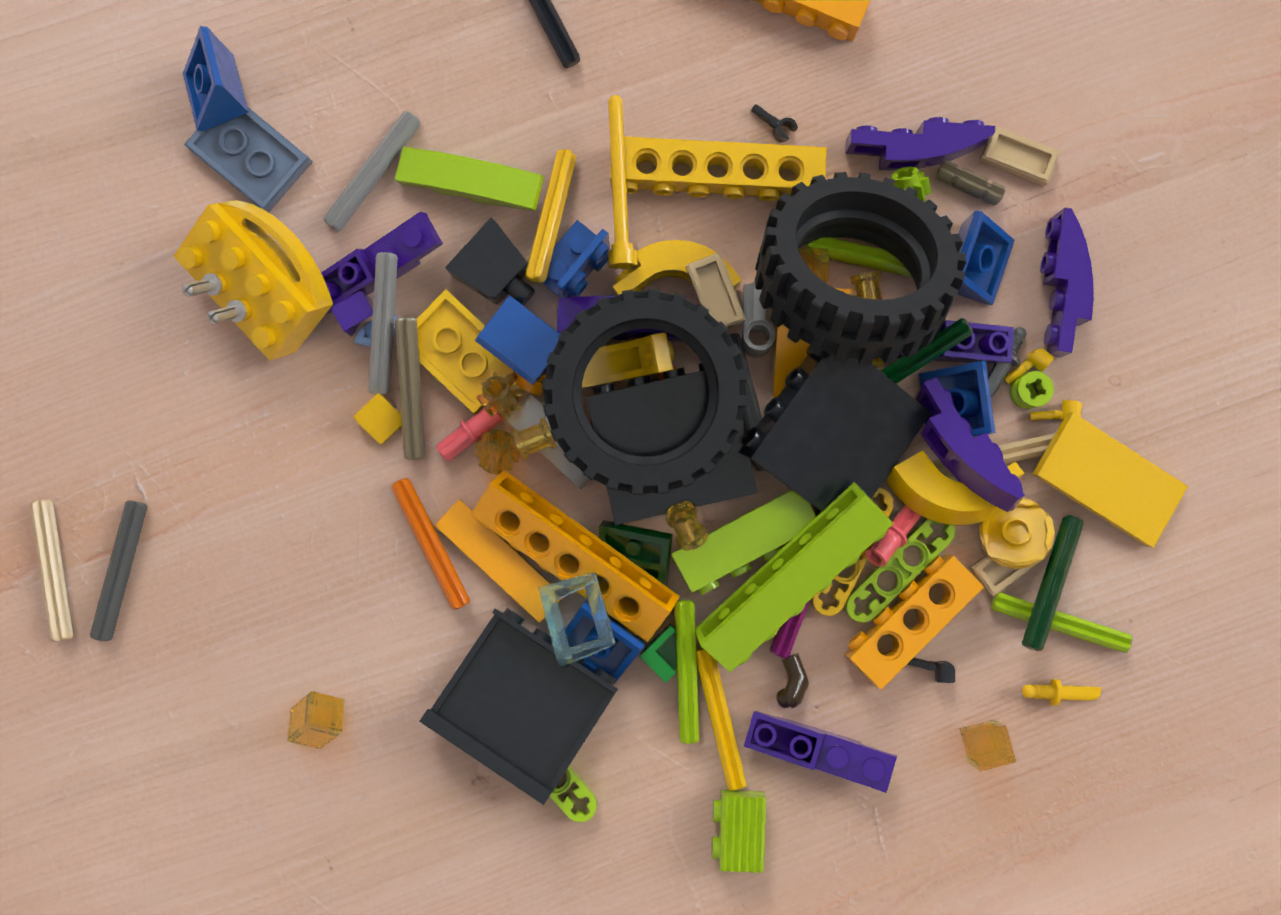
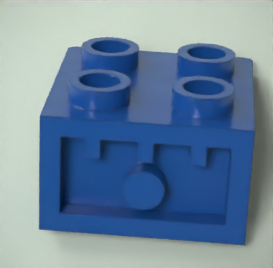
(575, 258)

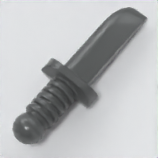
(1000, 369)

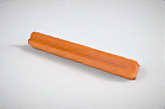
(430, 543)

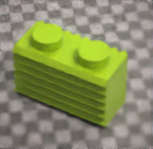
(741, 831)

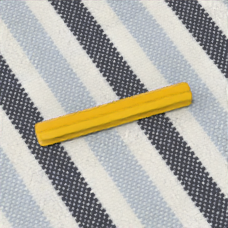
(551, 216)
(720, 720)

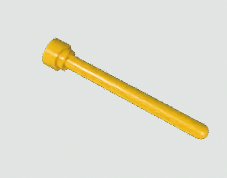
(622, 252)

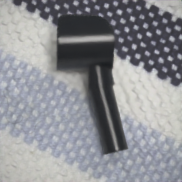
(775, 123)
(943, 669)

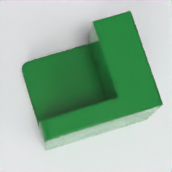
(661, 653)

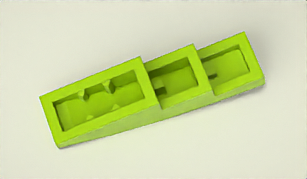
(469, 178)

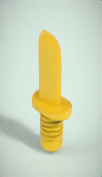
(1056, 692)

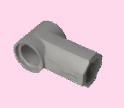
(756, 320)

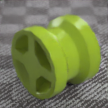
(1024, 394)

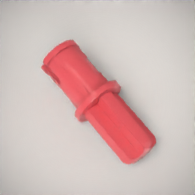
(467, 434)
(881, 551)

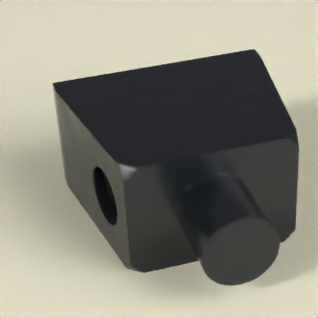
(492, 266)

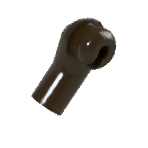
(797, 684)

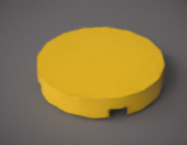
(1018, 536)

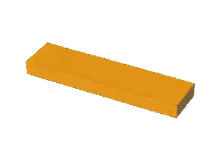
(495, 558)

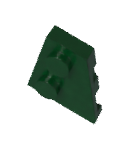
(642, 546)

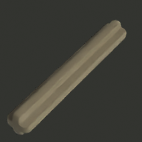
(410, 388)

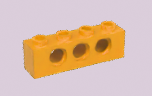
(958, 590)

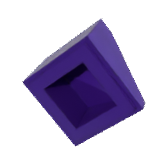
(353, 311)

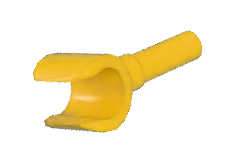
(1037, 358)
(1067, 407)

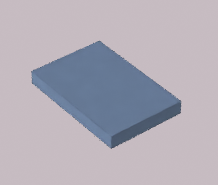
(251, 158)

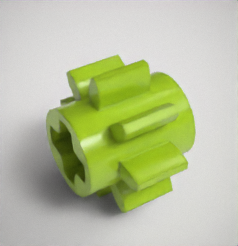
(913, 178)

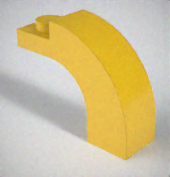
(666, 260)
(629, 360)
(937, 496)

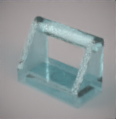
(549, 597)

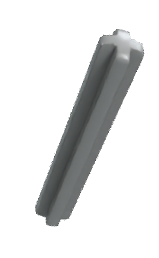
(372, 170)
(382, 323)

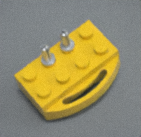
(255, 283)

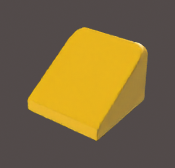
(379, 418)

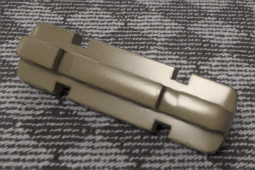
(970, 182)

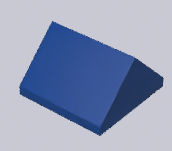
(213, 82)
(987, 255)
(519, 340)
(970, 394)
(610, 660)

